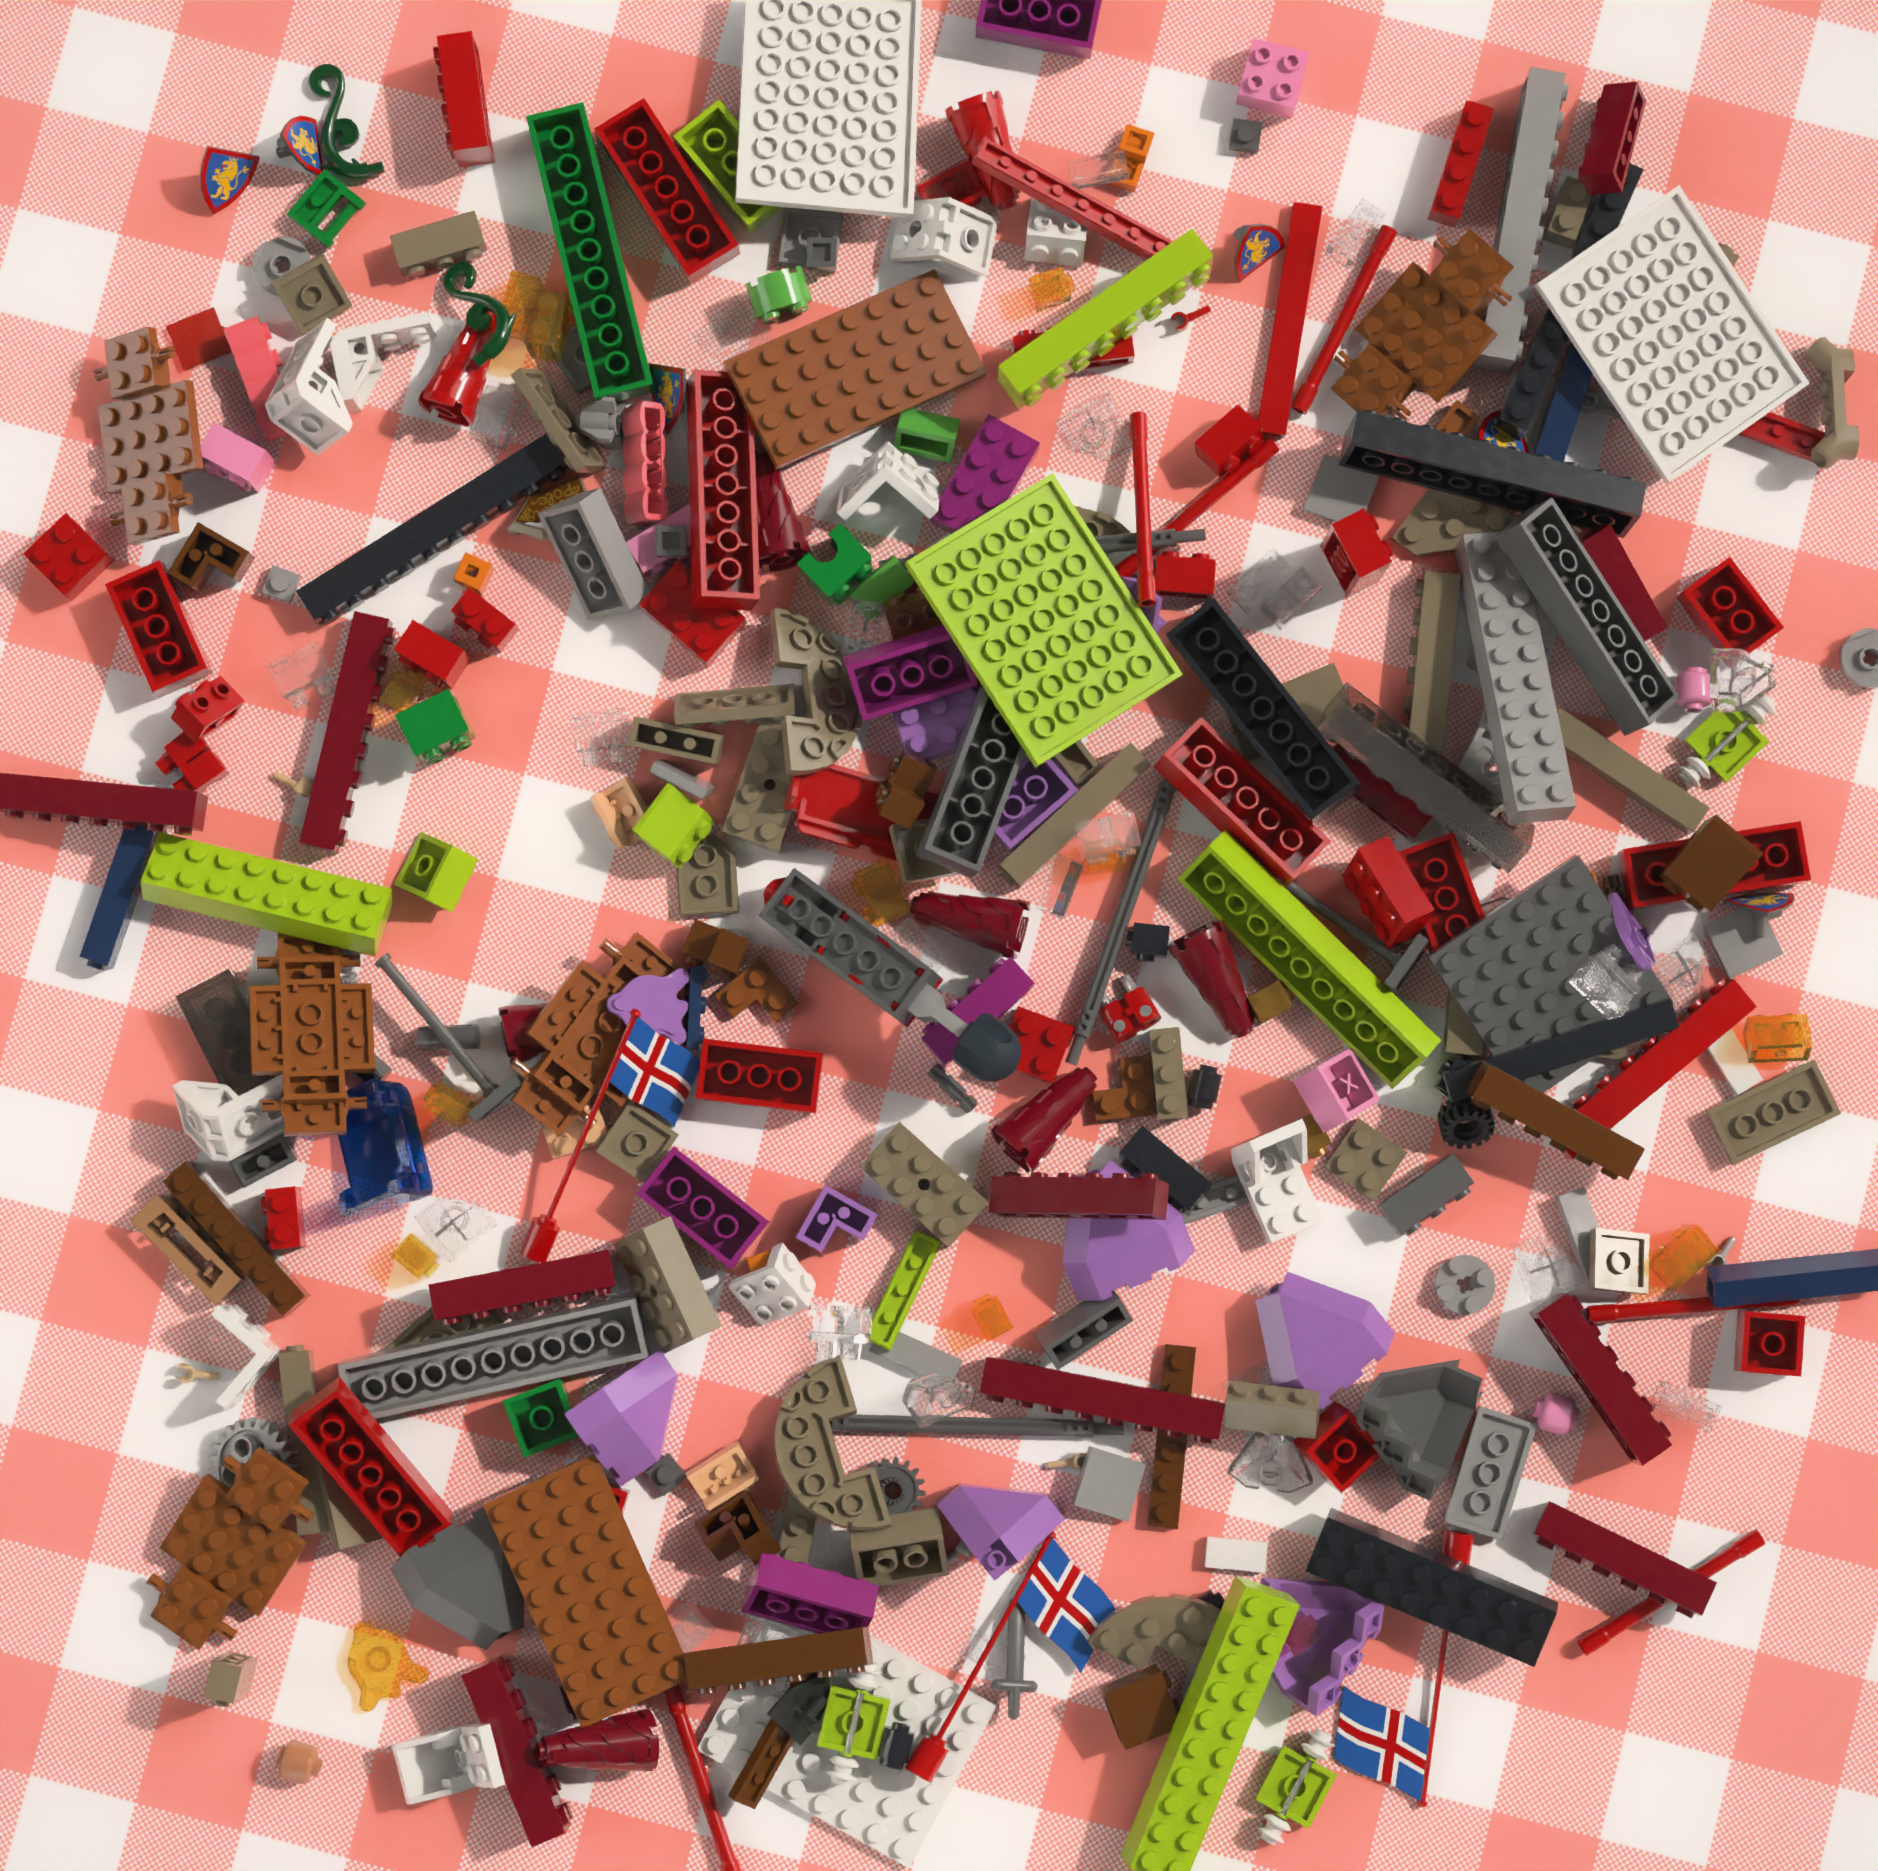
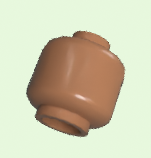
(298, 1762)

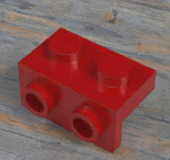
(954, 182)

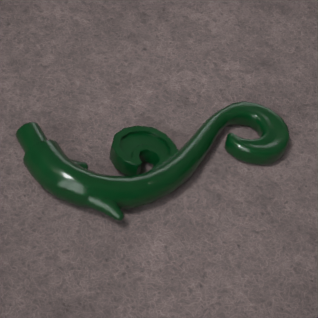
(331, 125)
(475, 316)

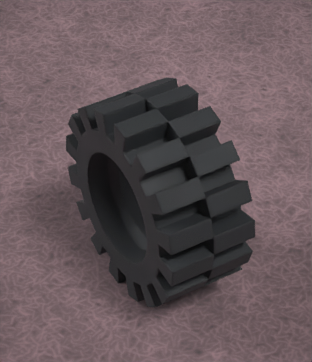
(1465, 1133)

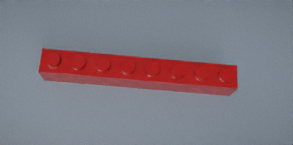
(1665, 1055)

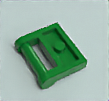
(319, 202)

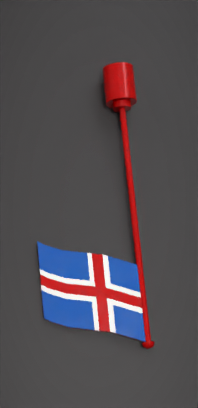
(648, 1072)
(1060, 1604)
(1385, 1740)

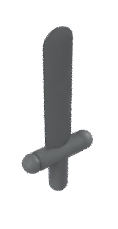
(1015, 1664)

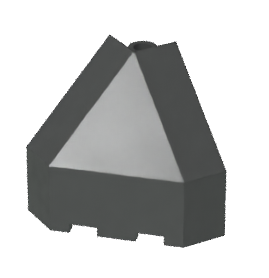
(1420, 1420)
(464, 1582)

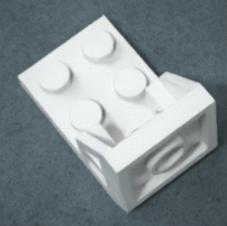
(358, 353)
(309, 414)
(225, 1122)
(1276, 1182)
(448, 1762)

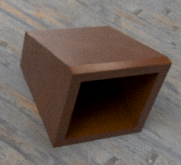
(1709, 865)

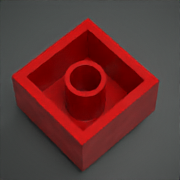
(68, 557)
(432, 654)
(1041, 1042)
(1769, 1343)
(1340, 1447)

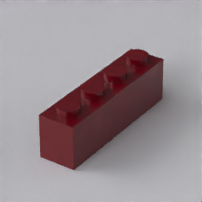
(1612, 138)
(1623, 579)
(1383, 801)

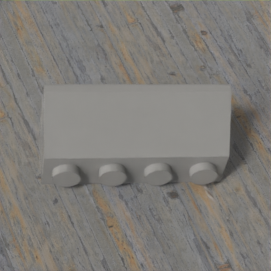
(594, 554)

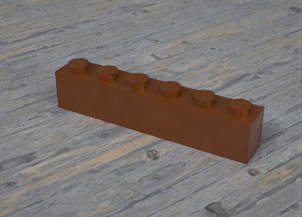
(1554, 1120)
(236, 1238)
(779, 1659)

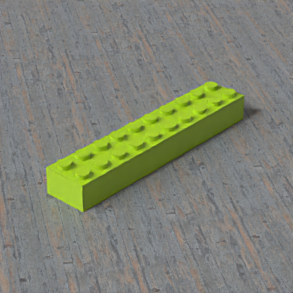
(1309, 959)
(1210, 1728)

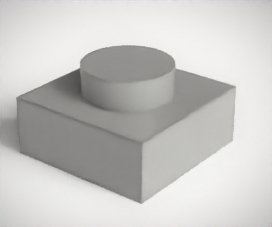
(281, 584)

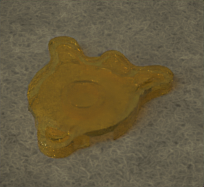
(379, 1663)

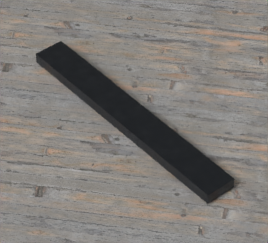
(1569, 1046)

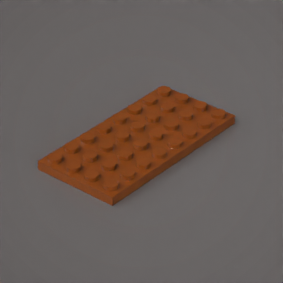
(855, 368)
(588, 1590)

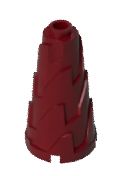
(779, 529)
(980, 920)
(1212, 969)
(514, 1024)
(1037, 1125)
(613, 1743)

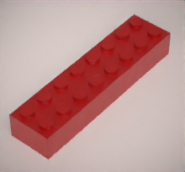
(721, 494)

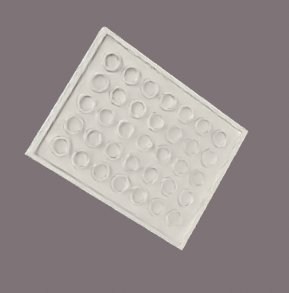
(829, 105)
(1672, 334)
(884, 1804)

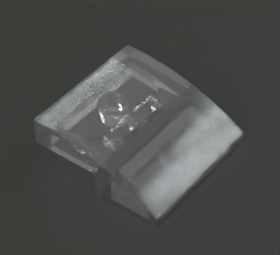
(730, 333)

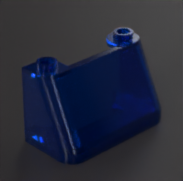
(382, 1151)

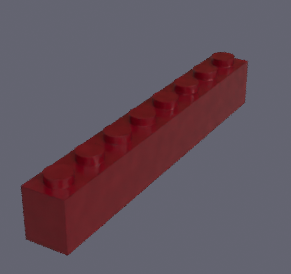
(346, 732)
(102, 803)
(1102, 1398)

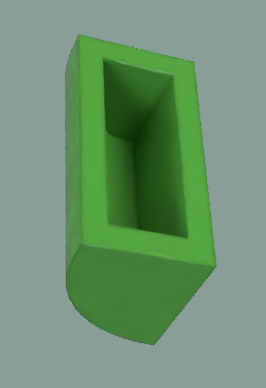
(927, 435)
(882, 583)

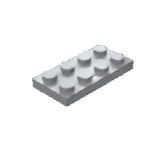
(1490, 1472)

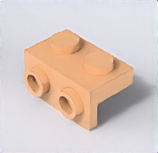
(620, 811)
(568, 1140)
(723, 1476)

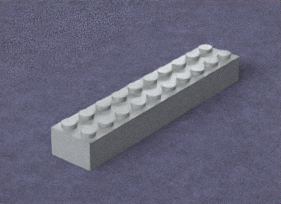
(1523, 210)
(1514, 683)
(497, 1357)

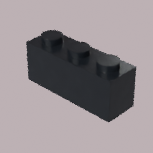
(1150, 1155)

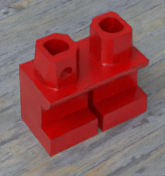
(196, 762)

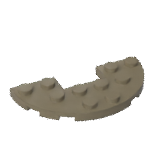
(830, 704)
(810, 1456)
(1170, 1622)

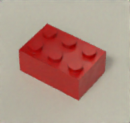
(1729, 609)
(700, 630)
(1387, 892)

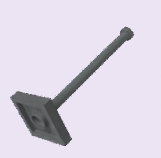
(1401, 962)
(493, 1093)

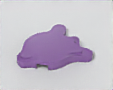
(1633, 935)
(656, 1001)

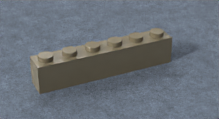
(1432, 656)

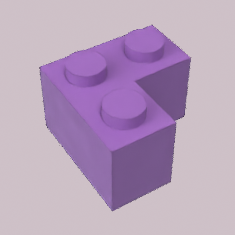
(834, 1210)

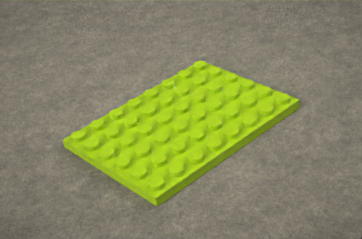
(1043, 619)

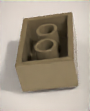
(902, 1553)

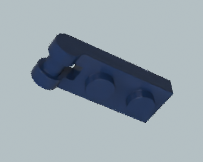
(697, 1006)

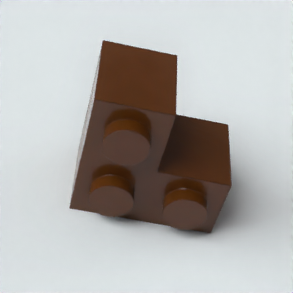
(204, 553)
(903, 792)
(716, 948)
(737, 1526)

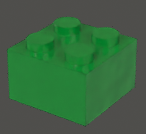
(540, 1417)

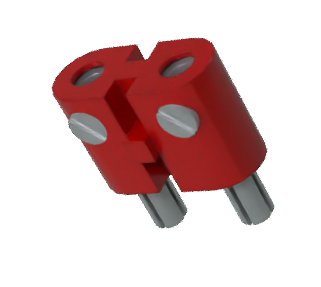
(1130, 1013)

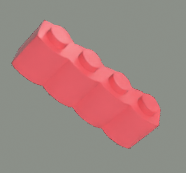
(257, 367)
(644, 457)

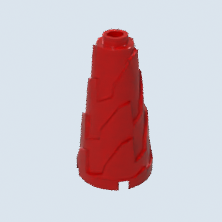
(980, 118)
(458, 379)

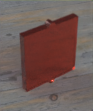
(199, 339)

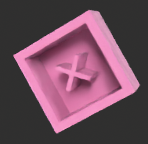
(1272, 78)
(235, 457)
(1336, 1090)

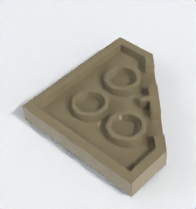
(1443, 518)

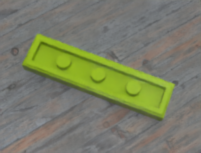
(903, 1289)

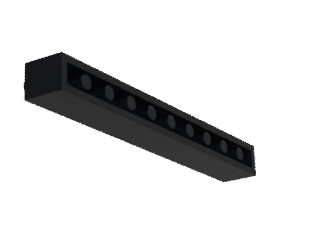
(1550, 336)
(432, 530)

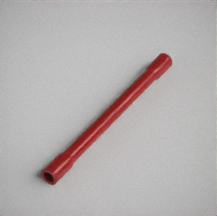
(1377, 252)
(1255, 460)
(1145, 579)
(1614, 1312)
(1603, 1634)
(677, 1709)

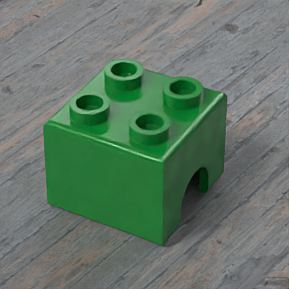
(835, 578)
(436, 727)

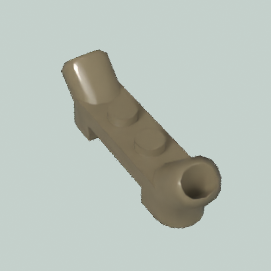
(1836, 367)

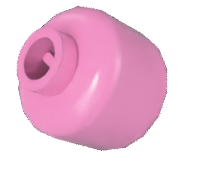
(1693, 689)
(1556, 1414)

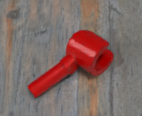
(1189, 317)

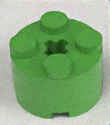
(778, 294)

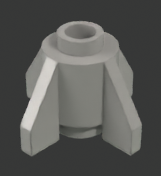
(602, 422)

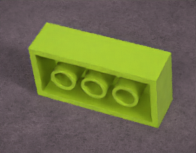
(712, 148)

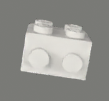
(1053, 237)
(776, 1289)

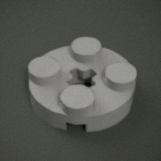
(276, 251)
(1852, 656)
(1449, 1292)

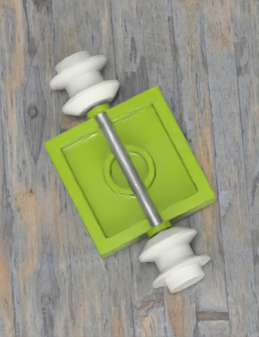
(1726, 743)
(853, 1724)
(1295, 1786)

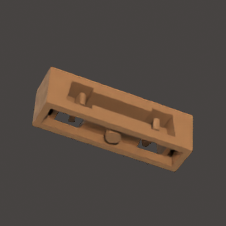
(154, 1213)

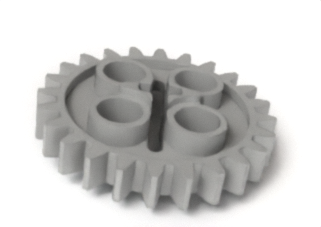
(257, 1435)

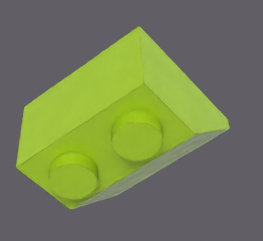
(673, 826)
(436, 871)

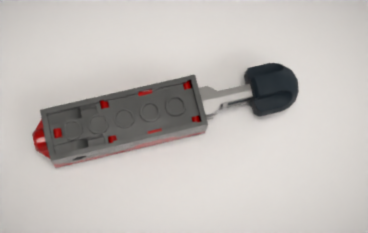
(883, 972)

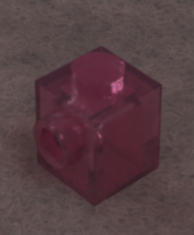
(1302, 1633)

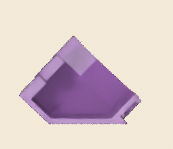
(1121, 1252)
(1319, 1335)
(629, 1418)
(999, 1522)
(1345, 1627)

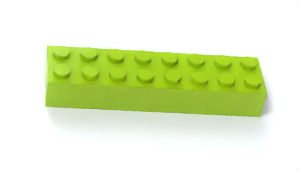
(1105, 320)
(266, 894)

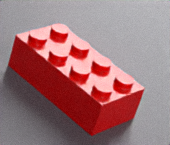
(464, 98)
(1356, 552)
(159, 628)
(1448, 886)
(759, 1076)

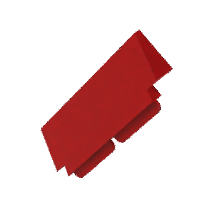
(842, 809)

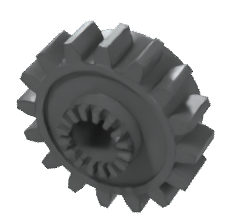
(906, 1479)

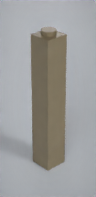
(1630, 775)
(1083, 806)
(298, 1385)

